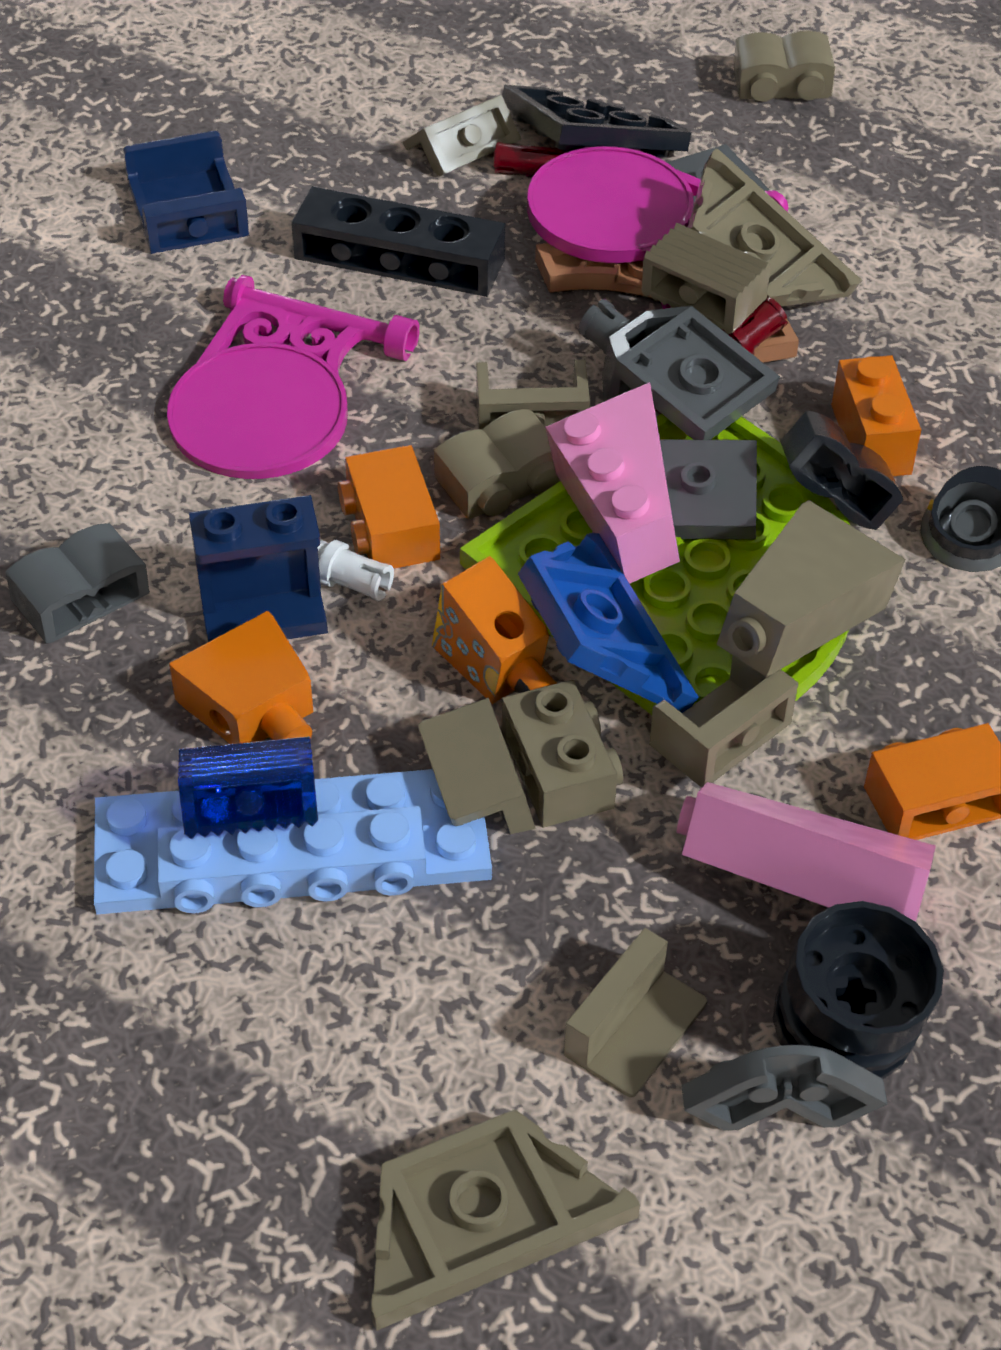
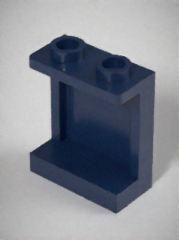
(184, 192)
(259, 562)

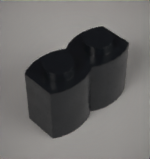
(841, 470)

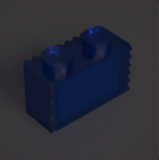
(247, 786)

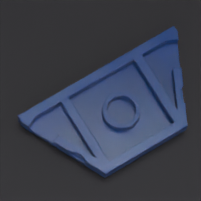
(603, 622)

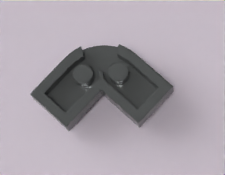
(793, 1077)

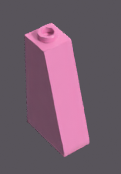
(804, 850)

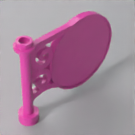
(611, 203)
(269, 403)

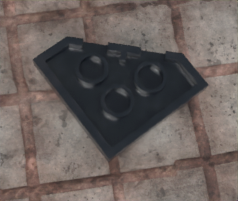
(597, 124)

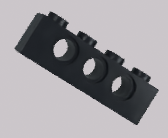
(399, 241)

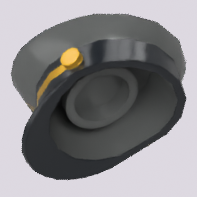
(965, 521)

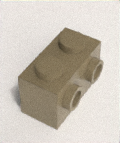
(560, 753)

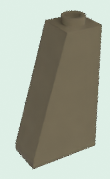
(807, 590)

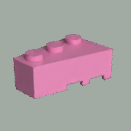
(618, 479)

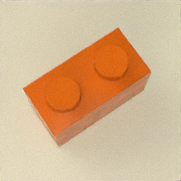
(877, 410)
(390, 508)
(937, 782)

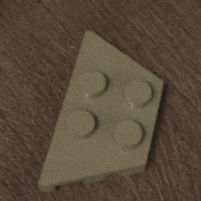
(750, 220)
(481, 1211)

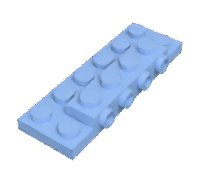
(368, 836)

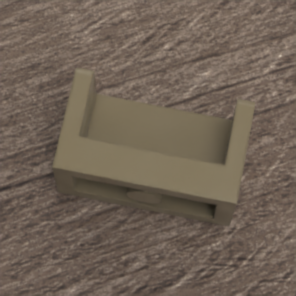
(547, 404)
(725, 723)

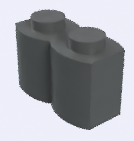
(77, 581)

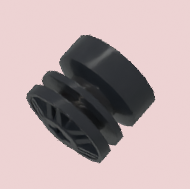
(860, 986)

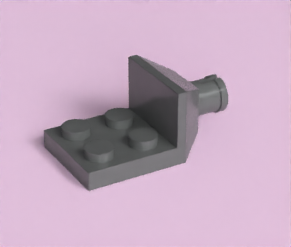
(693, 367)

